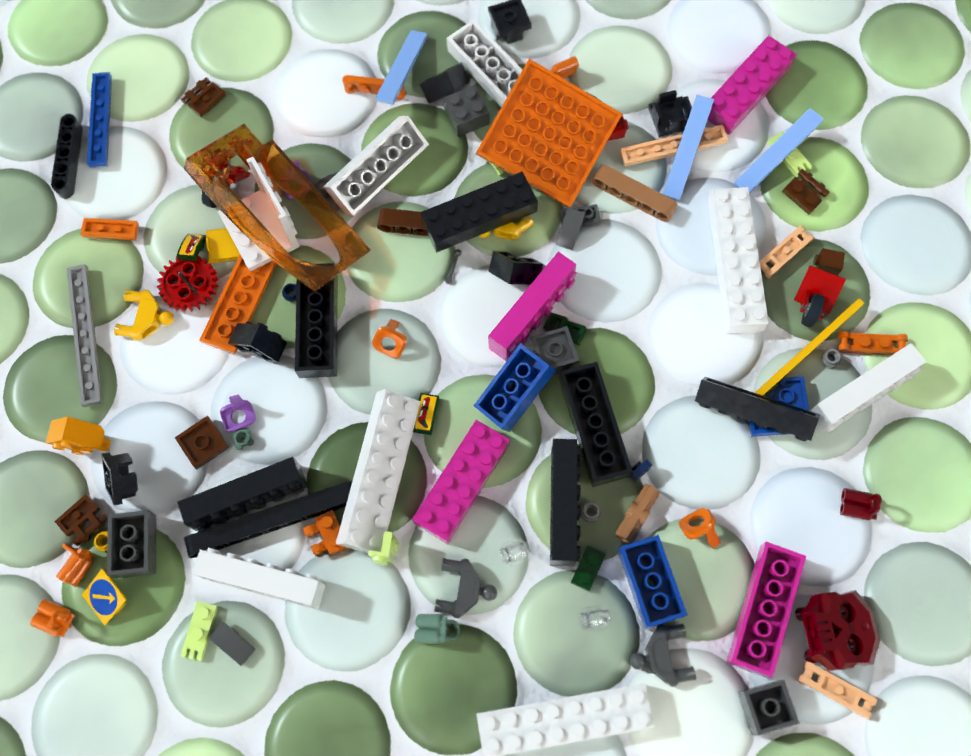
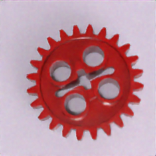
(173, 293)

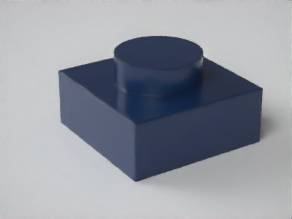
(640, 469)

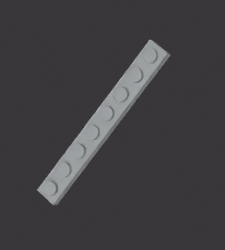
(84, 336)

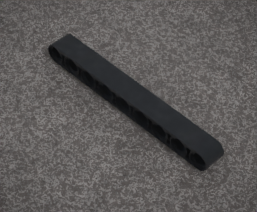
(268, 520)

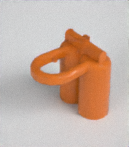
(566, 67)
(75, 566)
(52, 618)

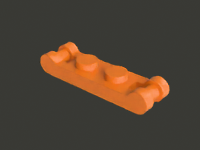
(366, 85)
(870, 343)

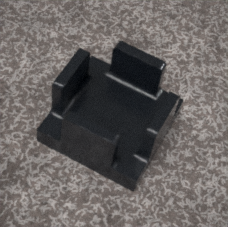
(509, 20)
(670, 113)
(117, 479)

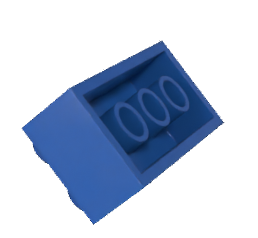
(501, 400)
(648, 561)

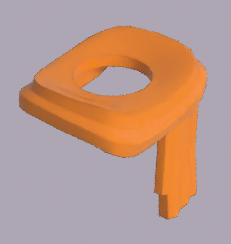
(390, 331)
(706, 527)

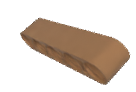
(634, 193)

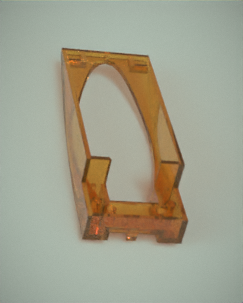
(285, 175)

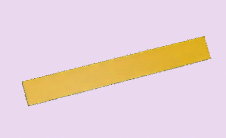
(807, 350)

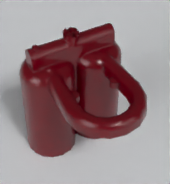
(860, 504)

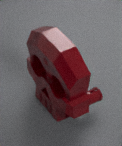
(832, 633)

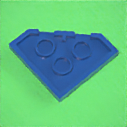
(790, 391)

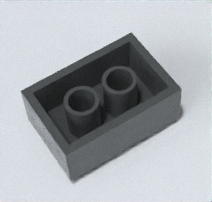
(131, 544)

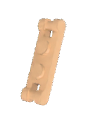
(785, 251)
(838, 690)

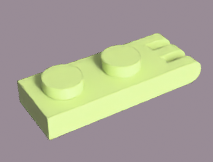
(795, 160)
(199, 630)

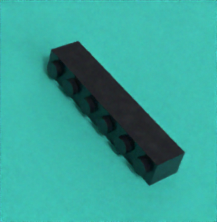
(757, 408)

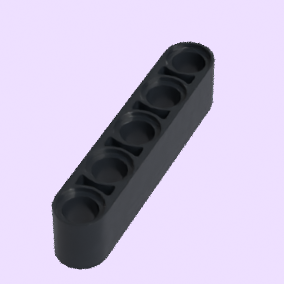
(66, 156)

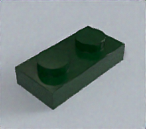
(588, 568)

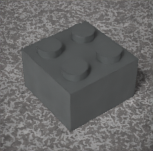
(466, 110)
(768, 707)

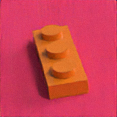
(109, 229)

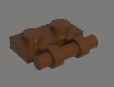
(206, 99)
(802, 195)
(77, 516)

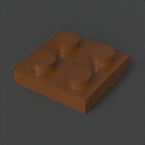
(202, 442)

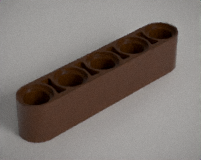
(401, 222)

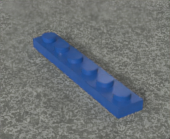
(99, 120)

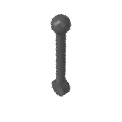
(448, 280)

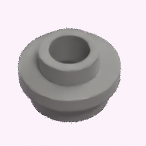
(835, 354)
(590, 505)

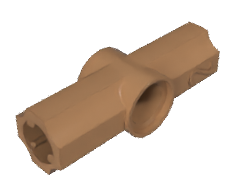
(637, 513)

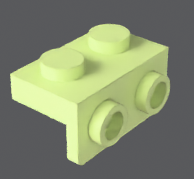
(389, 548)

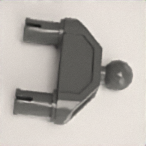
(468, 589)
(659, 657)

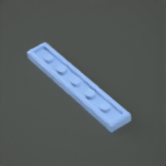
(401, 67)
(688, 147)
(779, 150)

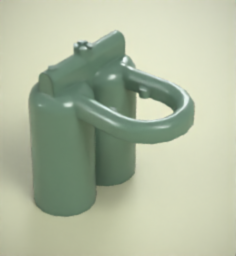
(433, 629)

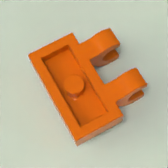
(329, 528)

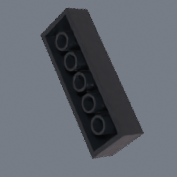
(479, 211)
(316, 329)
(595, 424)
(243, 495)
(564, 507)

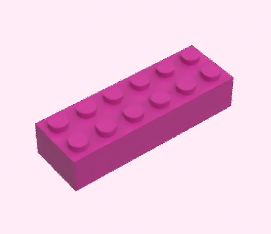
(750, 83)
(532, 306)
(461, 481)
(766, 610)

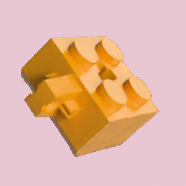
(77, 436)

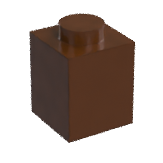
(830, 261)

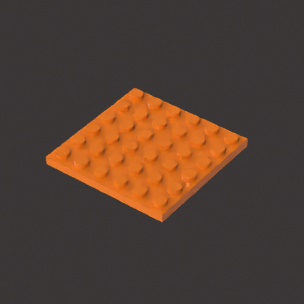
(549, 133)

